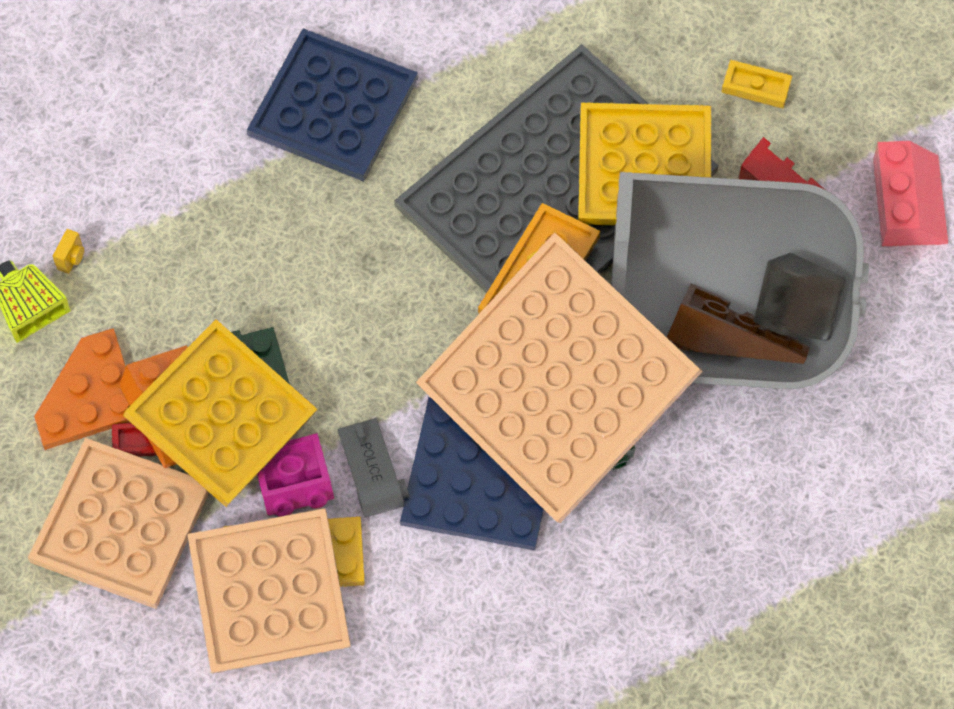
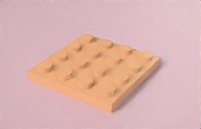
(119, 523)
(268, 591)

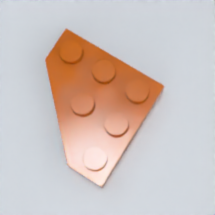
(85, 394)

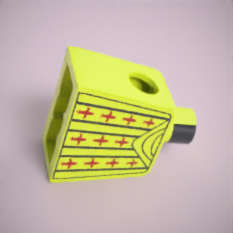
(29, 300)

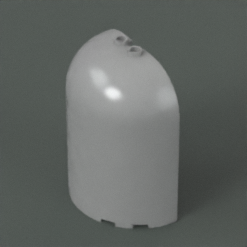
(720, 239)

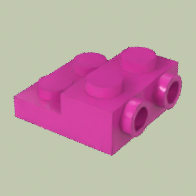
(296, 478)

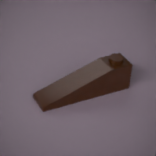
(711, 327)

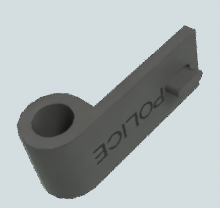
(372, 468)

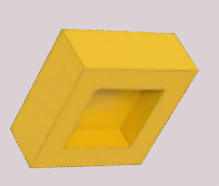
(69, 251)

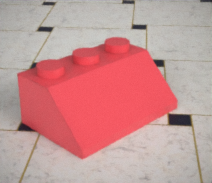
(909, 195)

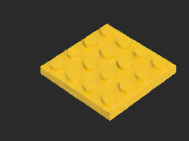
(637, 141)
(220, 412)

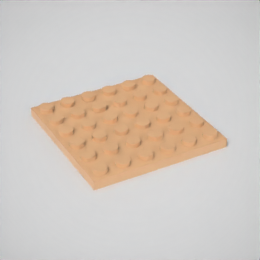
(558, 377)

